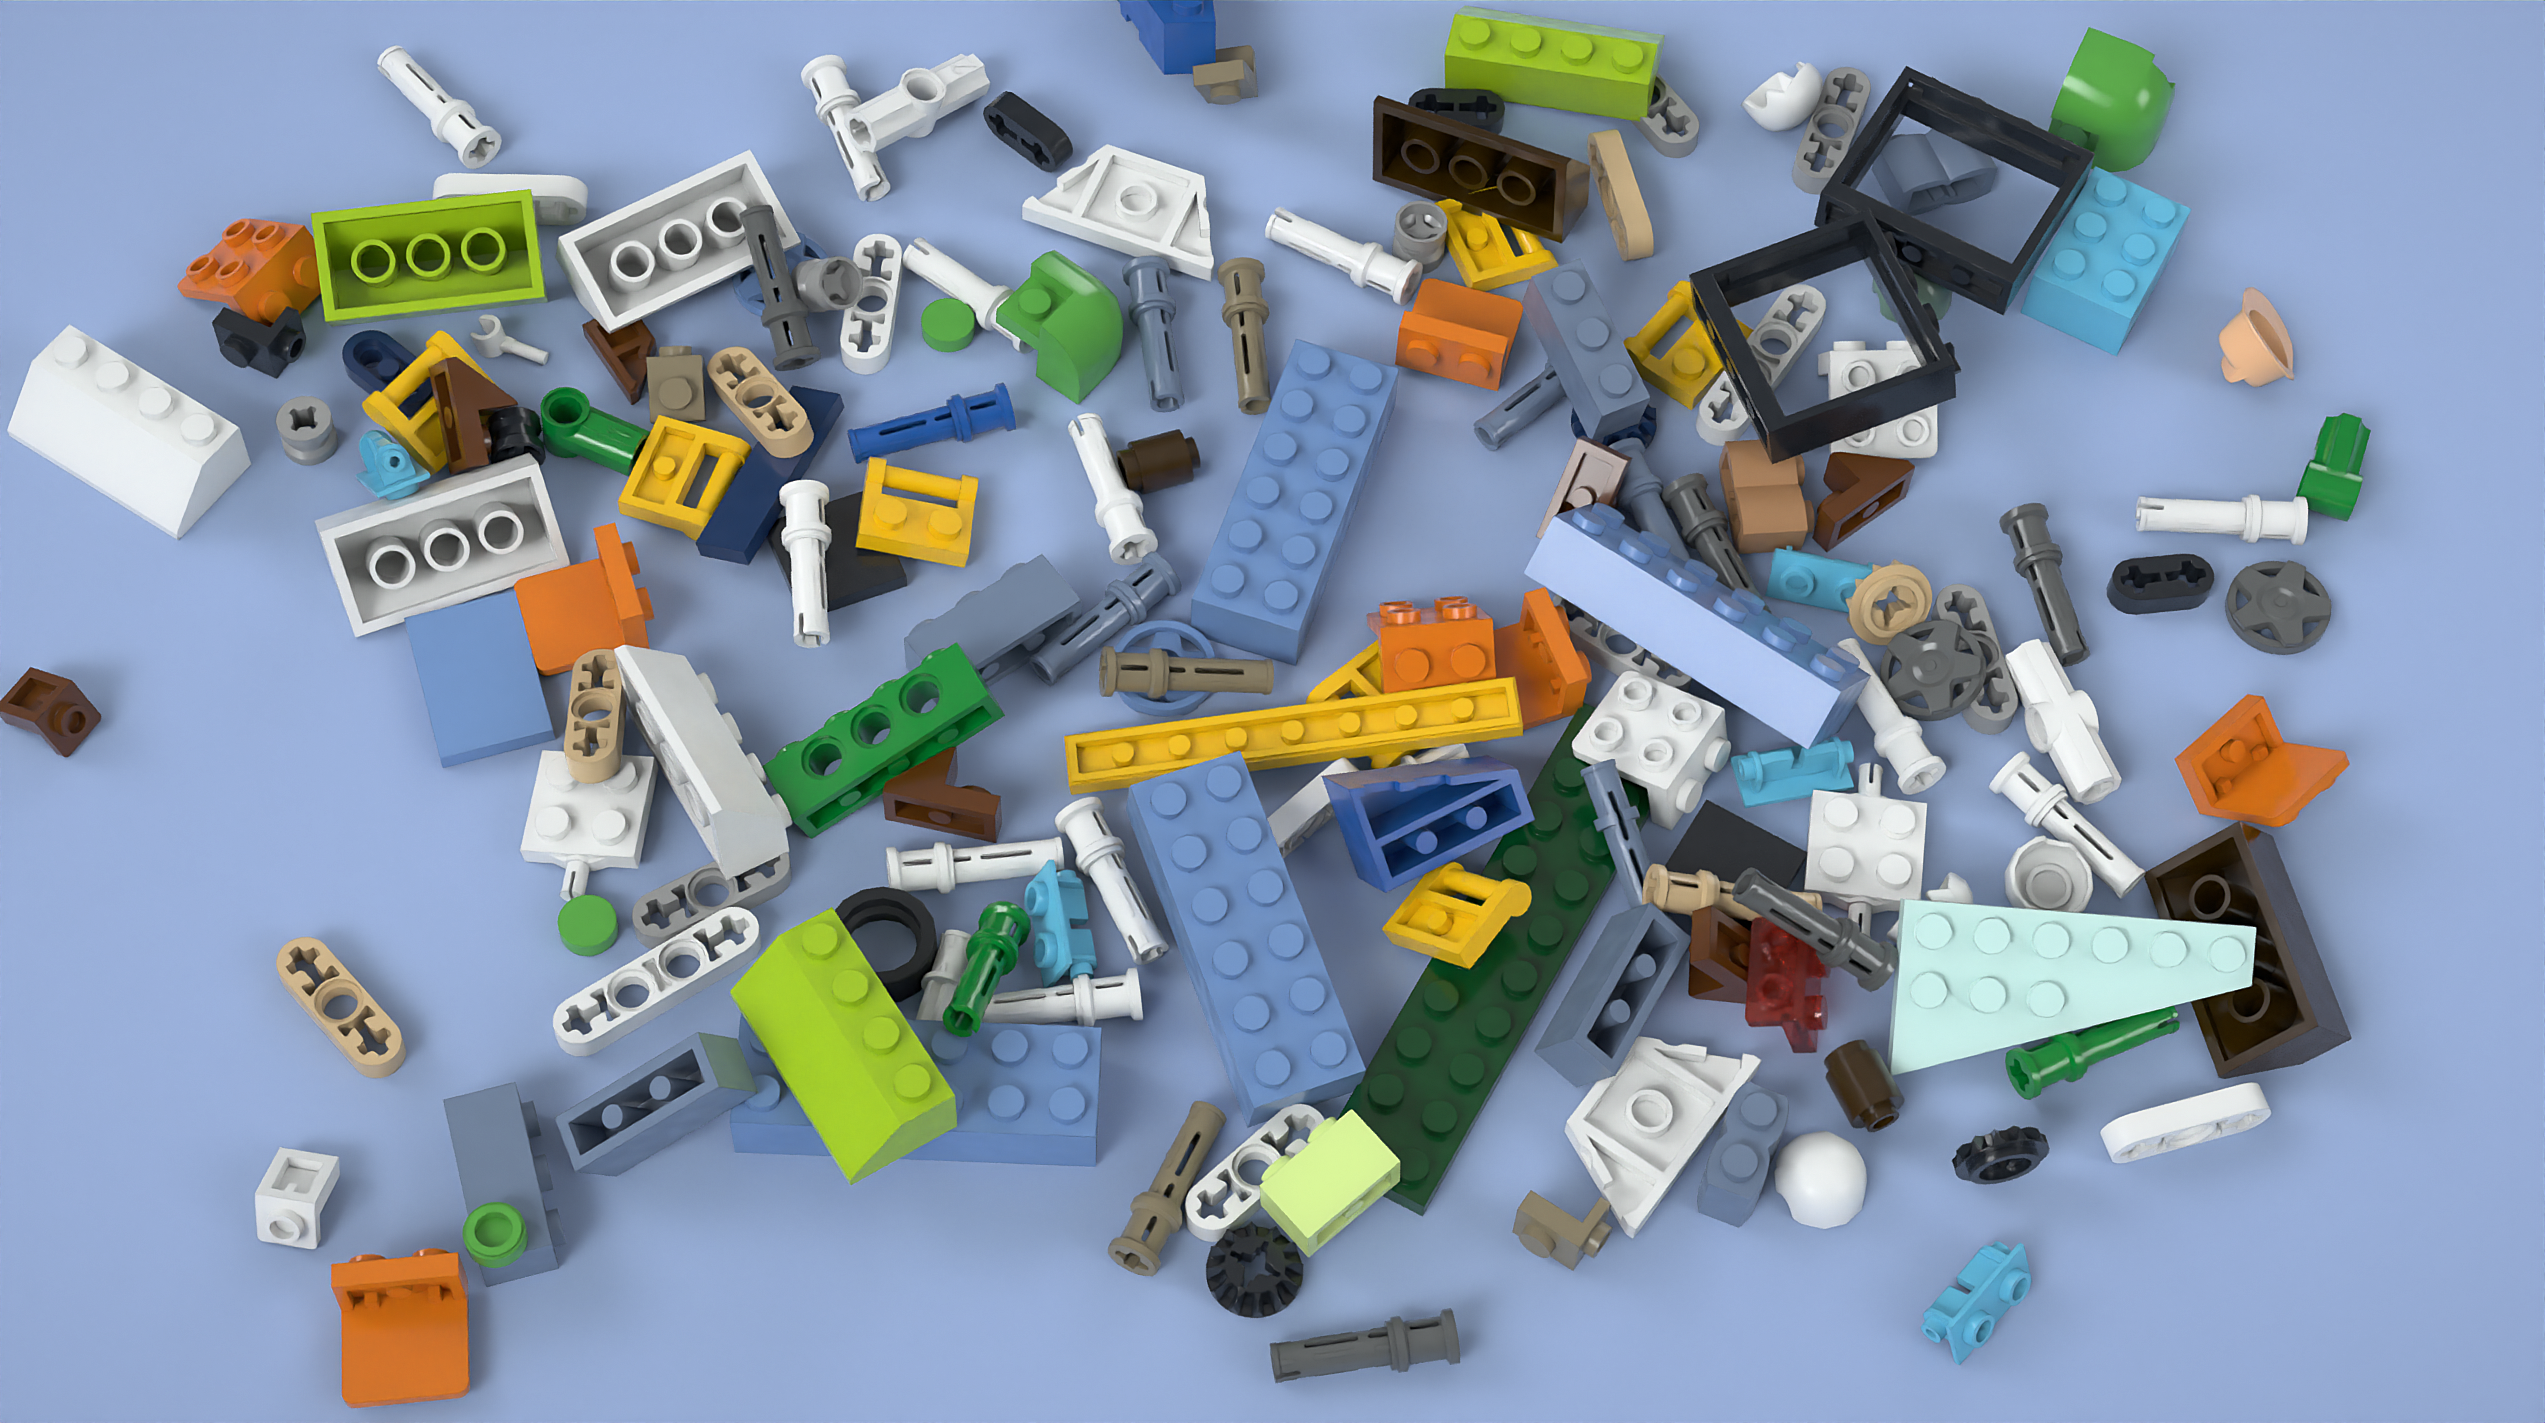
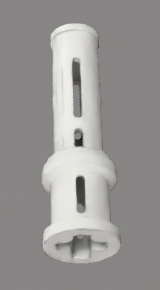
(834, 99)
(451, 119)
(1364, 263)
(961, 285)
(1117, 506)
(2248, 519)
(807, 541)
(1896, 735)
(2047, 807)
(1102, 859)
(944, 867)
(1081, 1001)

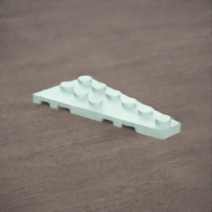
(2015, 975)

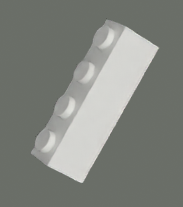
(669, 243)
(127, 432)
(442, 543)
(703, 759)

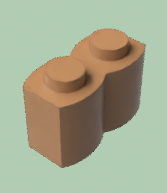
(1764, 498)

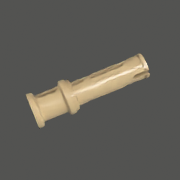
(1688, 892)

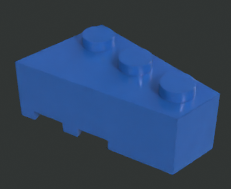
(1174, 32)
(1424, 814)

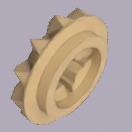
(1913, 607)

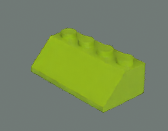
(1553, 62)
(429, 257)
(844, 1047)

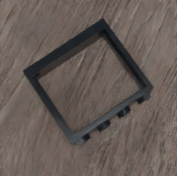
(1983, 127)
(1792, 262)

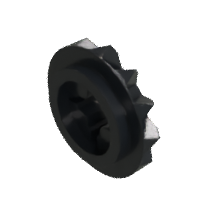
(2000, 1155)
(1265, 1293)

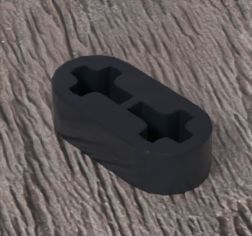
(1463, 105)
(1028, 131)
(2160, 584)

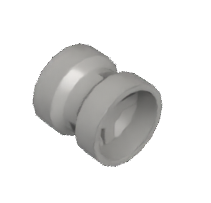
(1420, 234)
(828, 283)

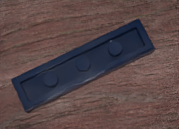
(753, 497)

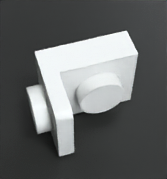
(293, 1197)

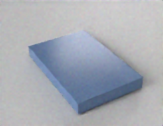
(479, 679)

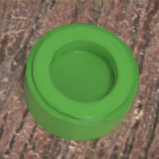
(948, 325)
(588, 925)
(495, 1234)

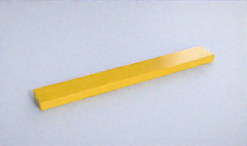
(1298, 733)

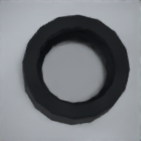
(899, 907)

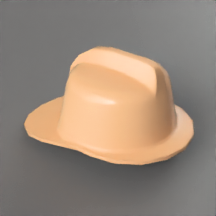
(2256, 343)

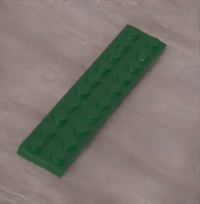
(1469, 1022)

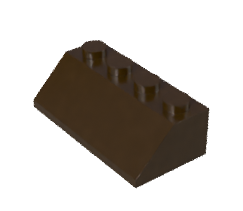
(1450, 159)
(2291, 1004)

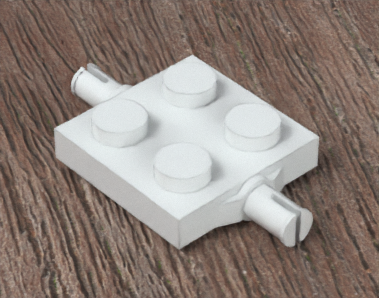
(585, 823)
(1865, 849)

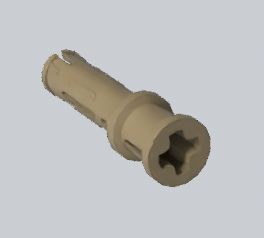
(1245, 315)
(1157, 673)
(1160, 1213)

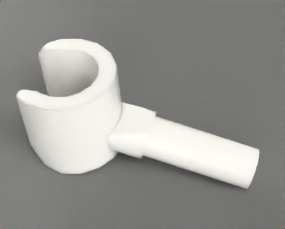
(498, 342)

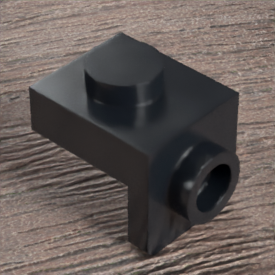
(257, 345)

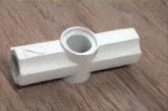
(916, 103)
(2062, 722)

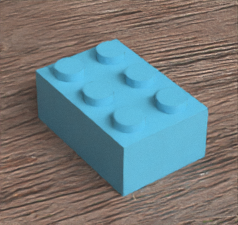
(2105, 261)

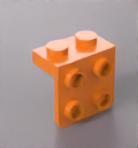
(257, 270)
(1459, 333)
(585, 606)
(1433, 644)
(1543, 661)
(2248, 771)
(403, 1328)

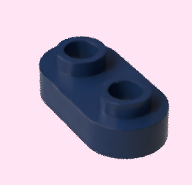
(392, 358)

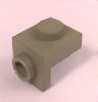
(1229, 78)
(676, 384)
(1554, 1233)

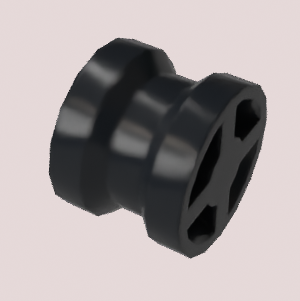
(515, 433)

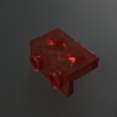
(1785, 986)

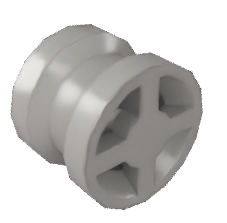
(303, 443)

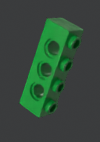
(961, 712)

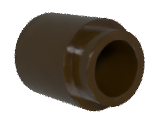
(1159, 462)
(1863, 1086)

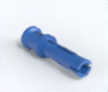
(957, 419)

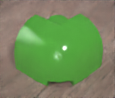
(2112, 102)
(1069, 322)

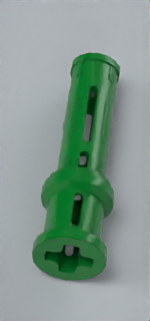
(989, 955)
(2070, 1054)

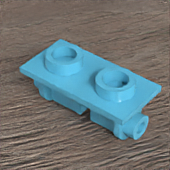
(388, 467)
(1814, 579)
(1793, 772)
(1055, 903)
(1996, 1282)

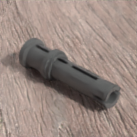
(778, 315)
(1706, 531)
(2039, 562)
(1835, 940)
(1393, 1345)

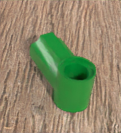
(591, 433)
(2332, 475)

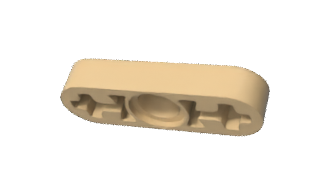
(1620, 195)
(760, 420)
(606, 731)
(345, 1031)

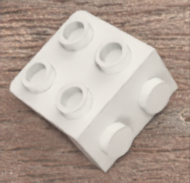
(1854, 368)
(1658, 741)

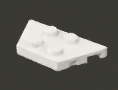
(1132, 208)
(1652, 1121)

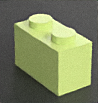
(1328, 1181)

